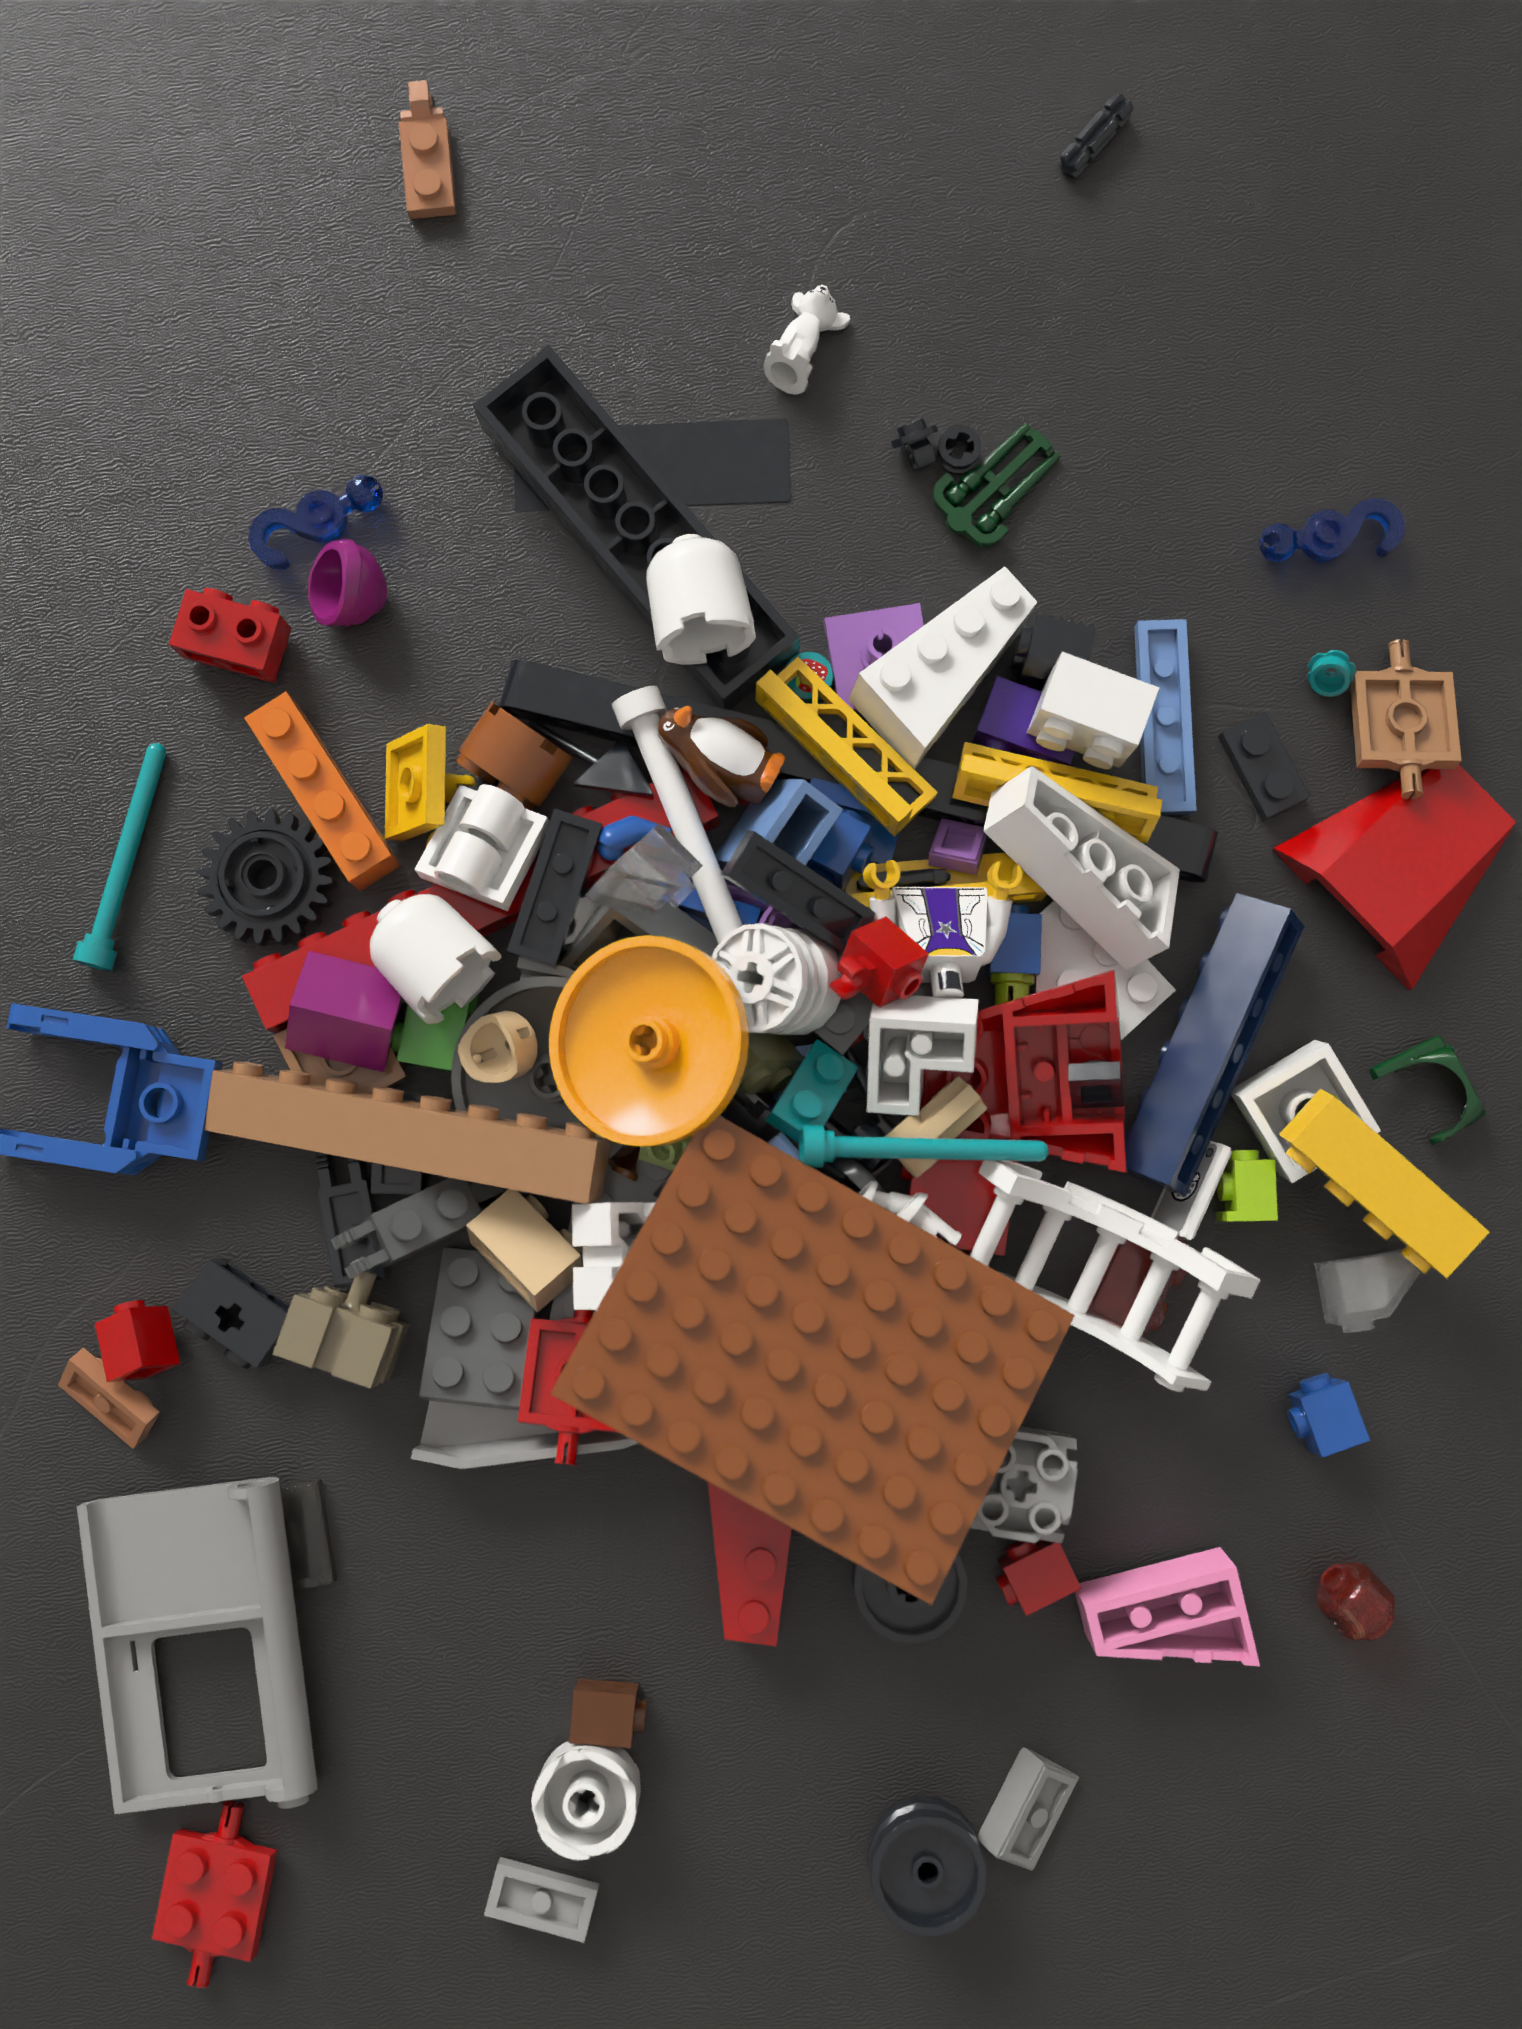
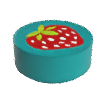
(820, 666)

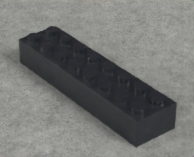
(615, 504)

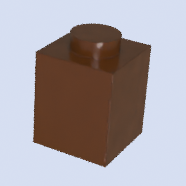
(606, 1713)

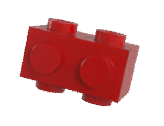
(230, 634)

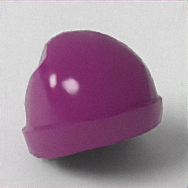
(346, 585)

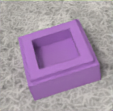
(958, 846)

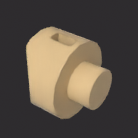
(503, 1043)

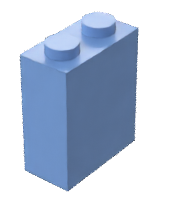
(789, 816)

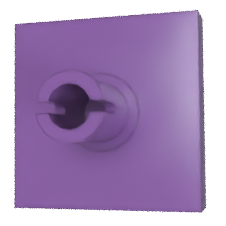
(863, 638)

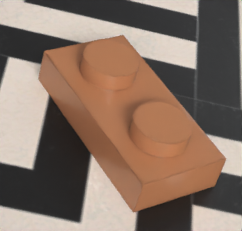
(113, 1403)

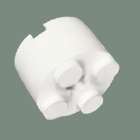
(603, 1823)

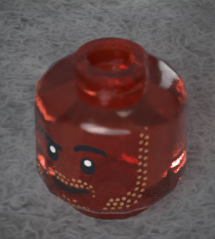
(1355, 1601)

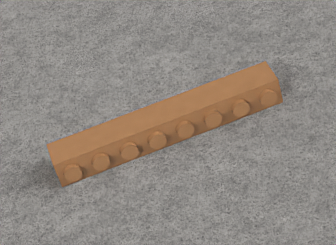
(408, 1133)

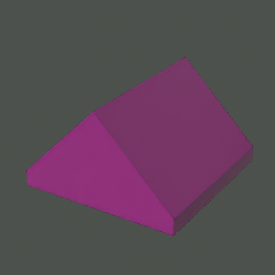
(343, 1012)

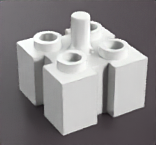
(606, 1237)

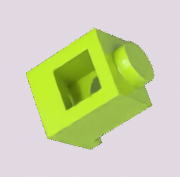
(1248, 1188)

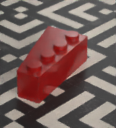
(750, 1567)

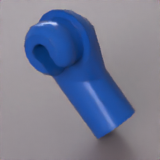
(623, 834)

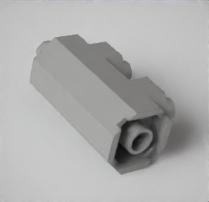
(1031, 1488)

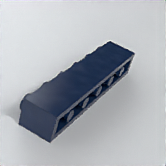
(1210, 1042)

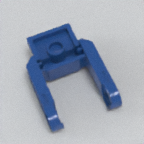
(153, 1104)

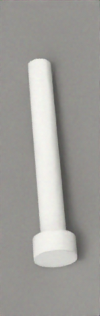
(641, 713)

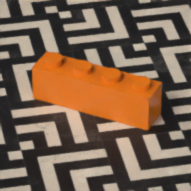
(322, 791)

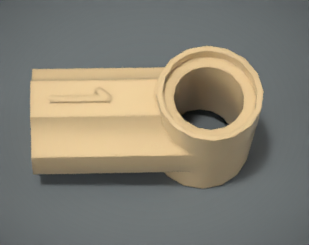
(942, 1117)

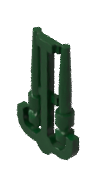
(986, 531)

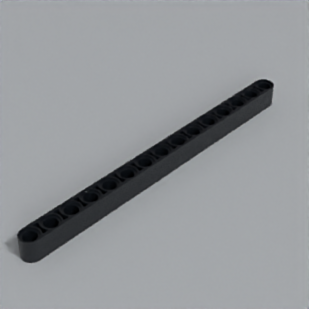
(585, 707)

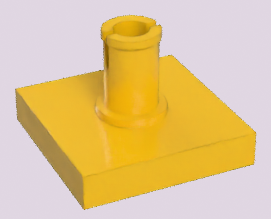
(418, 783)

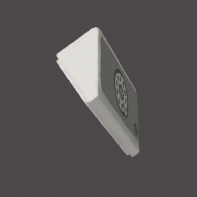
(1187, 1212)

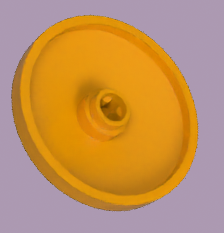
(648, 1041)

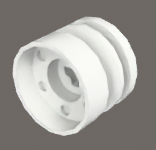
(795, 972)

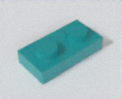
(812, 1090)

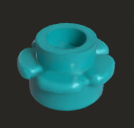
(1326, 682)

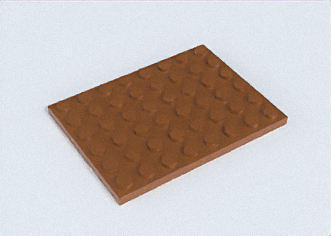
(815, 1356)

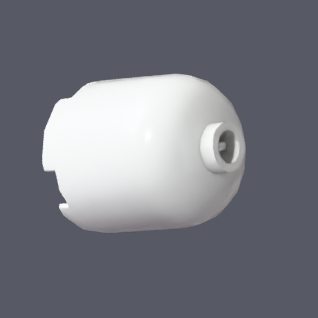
(698, 600)
(431, 955)

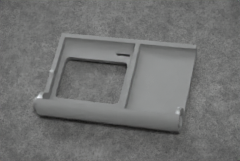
(190, 1567)

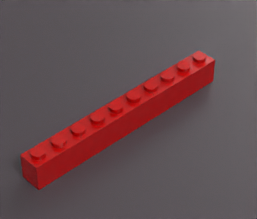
(276, 976)

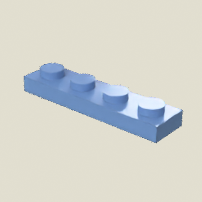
(1168, 735)

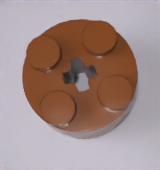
(514, 755)

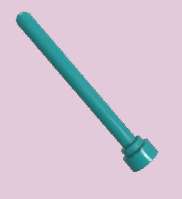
(98, 947)
(822, 1146)

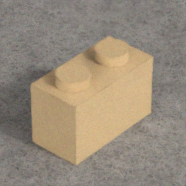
(525, 1247)

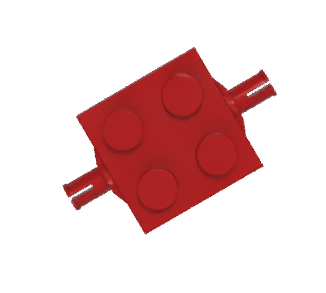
(546, 1356)
(215, 1894)

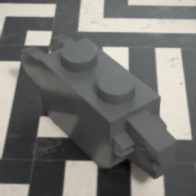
(417, 1222)

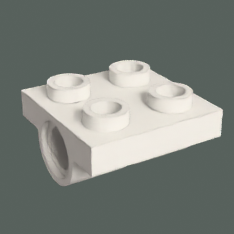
(484, 845)

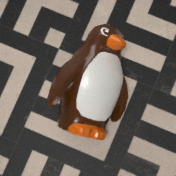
(721, 755)

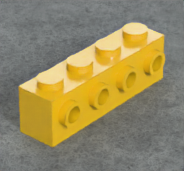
(1383, 1183)

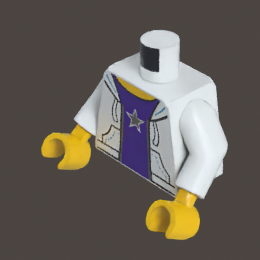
(953, 924)

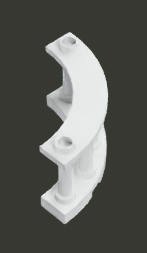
(1115, 1225)

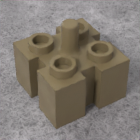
(344, 1334)

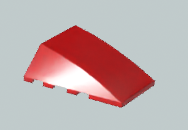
(1405, 862)
(1024, 1071)

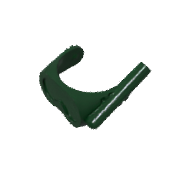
(1436, 1051)

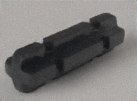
(1095, 135)

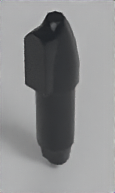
(911, 878)

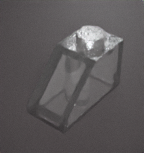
(648, 875)
(1363, 1288)

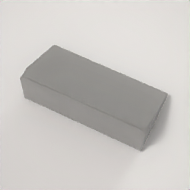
(1026, 1809)

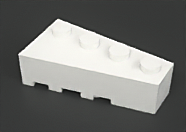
(935, 671)
(1086, 865)

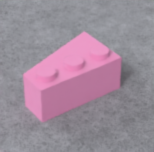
(1170, 1610)

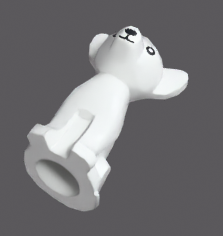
(789, 359)

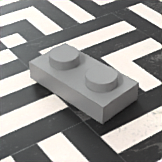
(541, 1899)

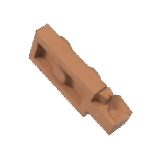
(426, 156)

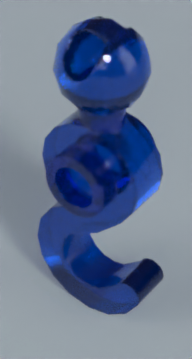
(318, 517)
(1330, 532)

